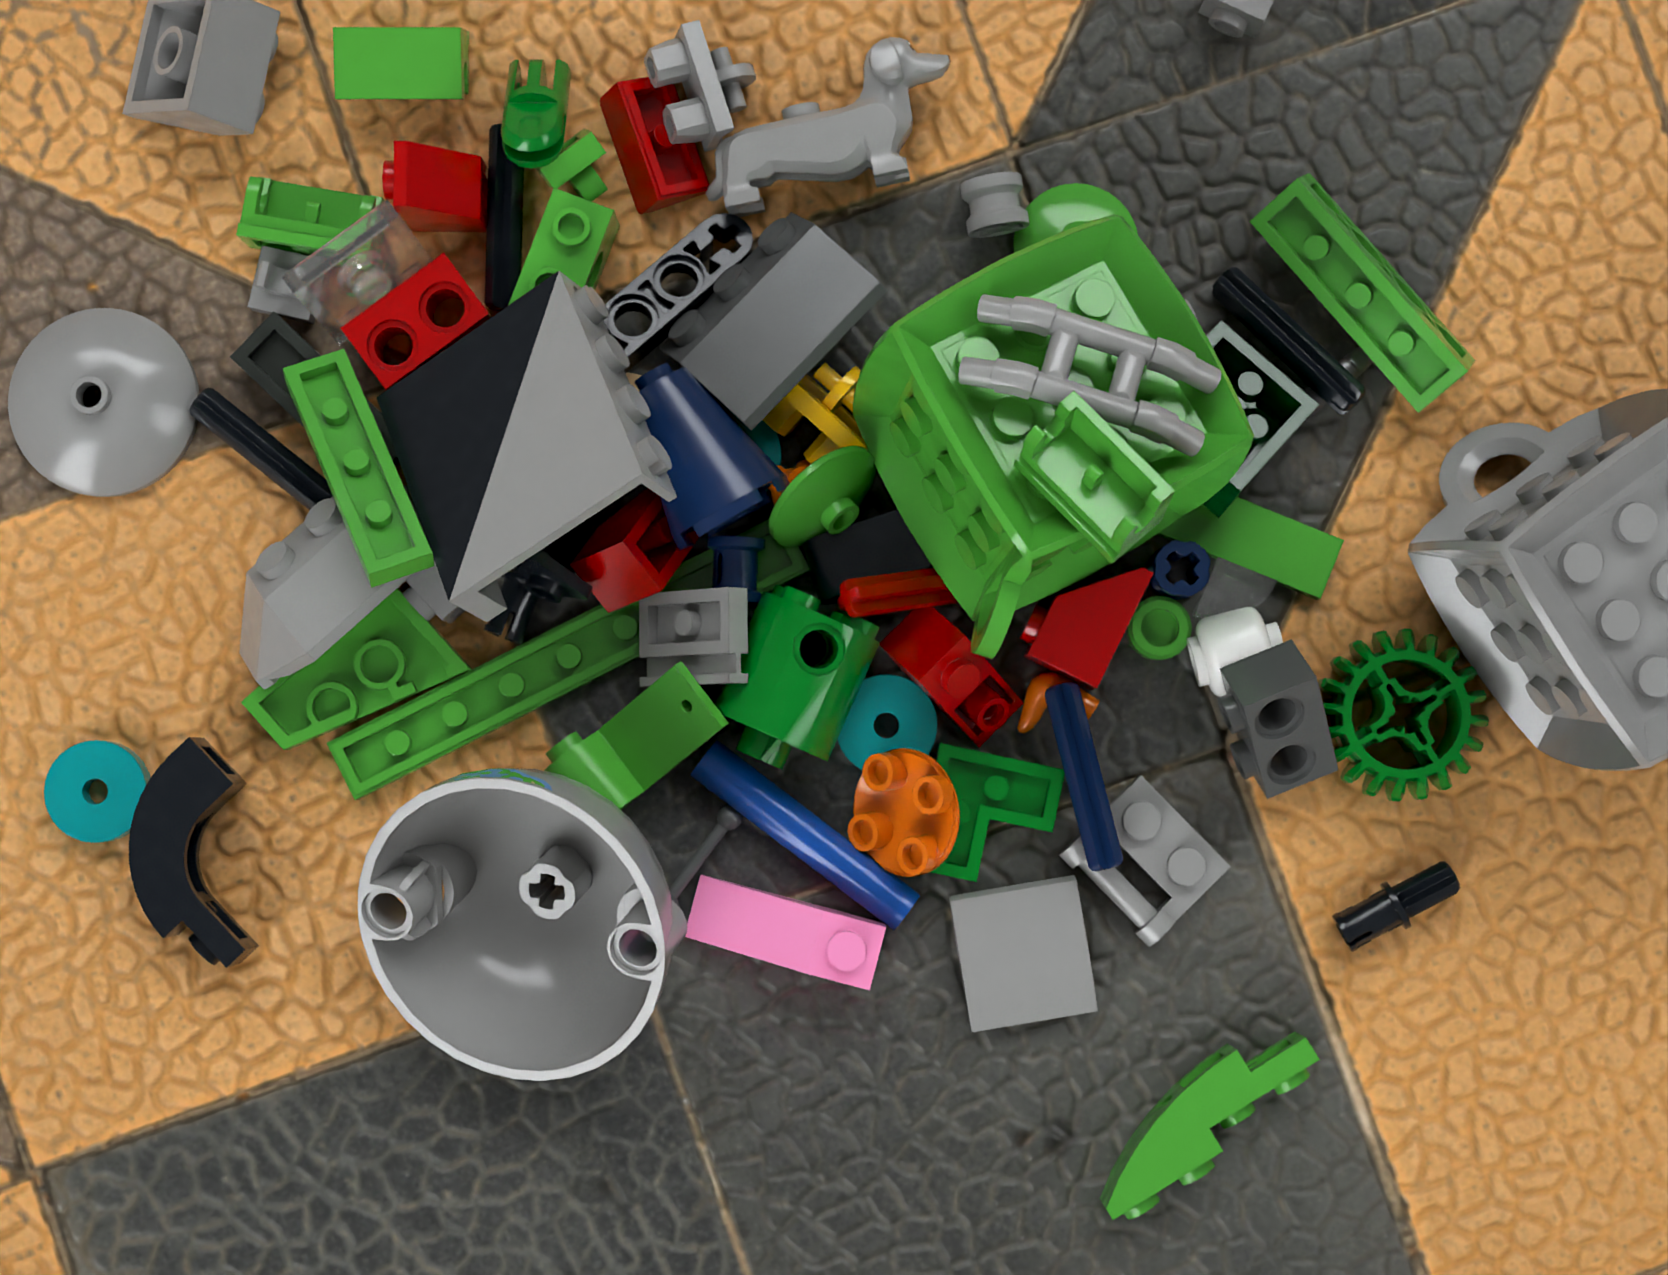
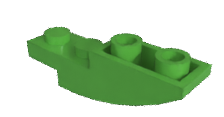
(1176, 1132)

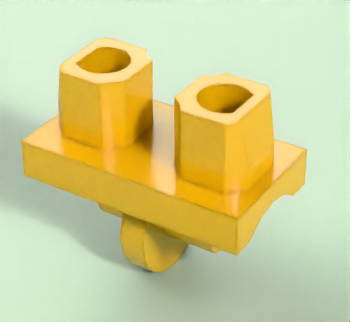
(821, 409)

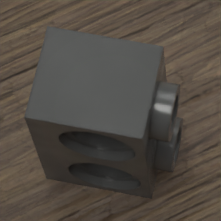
(1278, 719)

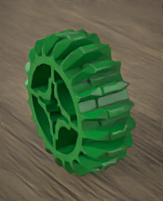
(1446, 686)

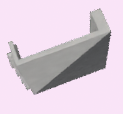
(520, 437)

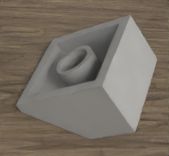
(203, 64)

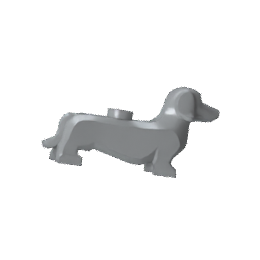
(832, 142)

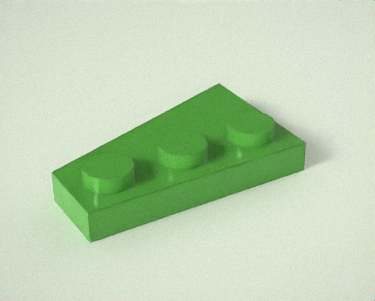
(368, 669)

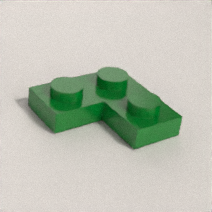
(995, 790)

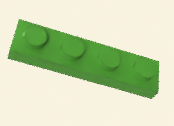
(358, 468)

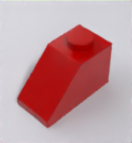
(630, 554)
(1084, 627)

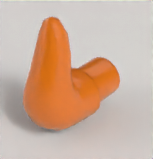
(1035, 701)

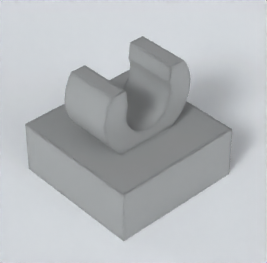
(271, 292)

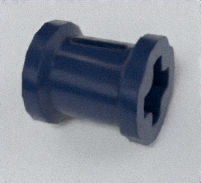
(736, 563)
(1197, 573)

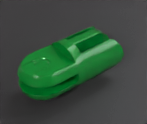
(535, 114)

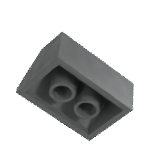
(772, 318)

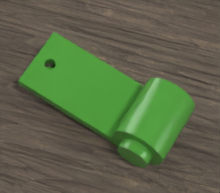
(641, 739)

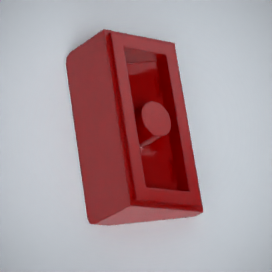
(653, 167)

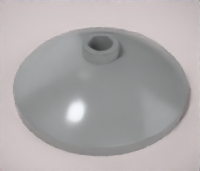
(143, 408)

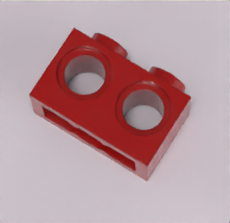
(410, 312)

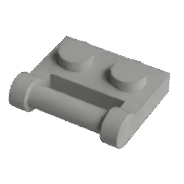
(1164, 849)

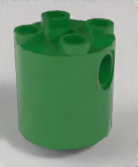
(794, 700)

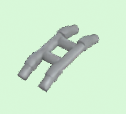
(1052, 382)

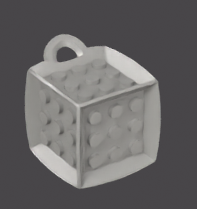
(1563, 579)

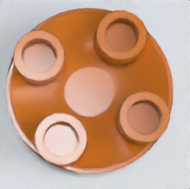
(904, 812)

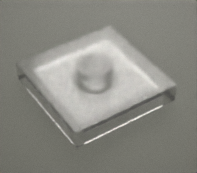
(357, 268)

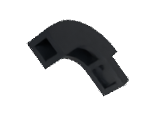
(166, 849)

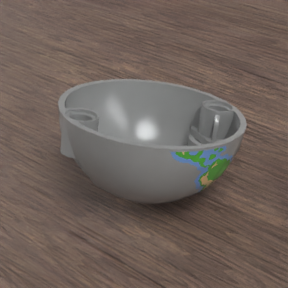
(545, 924)

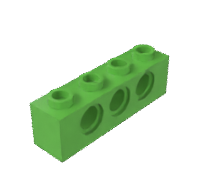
(570, 239)

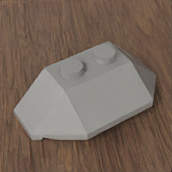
(305, 595)

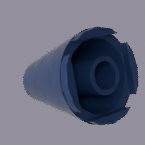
(714, 462)

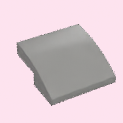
(1023, 953)

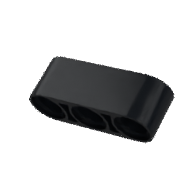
(862, 550)

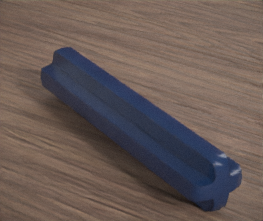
(1083, 776)

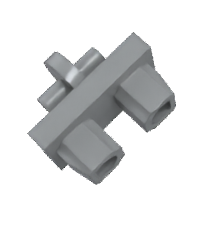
(709, 83)

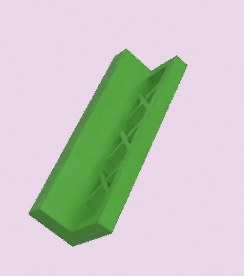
(1363, 291)

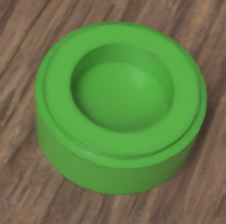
(1159, 628)

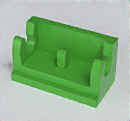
(401, 62)
(297, 215)
(1094, 478)

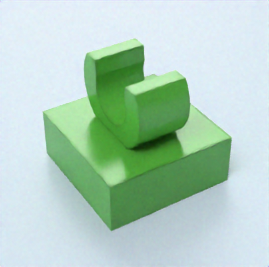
(575, 166)

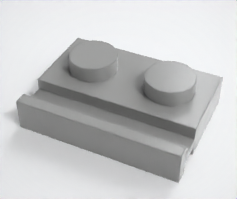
(696, 627)

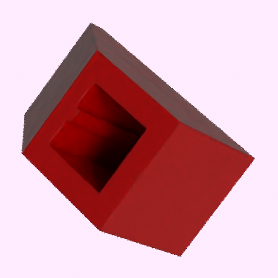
(437, 188)
(952, 676)

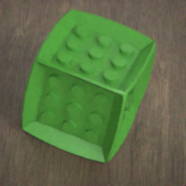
(954, 445)

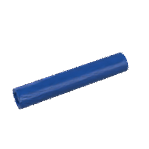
(805, 835)

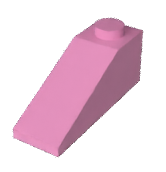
(786, 931)

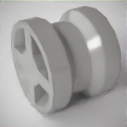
(994, 204)

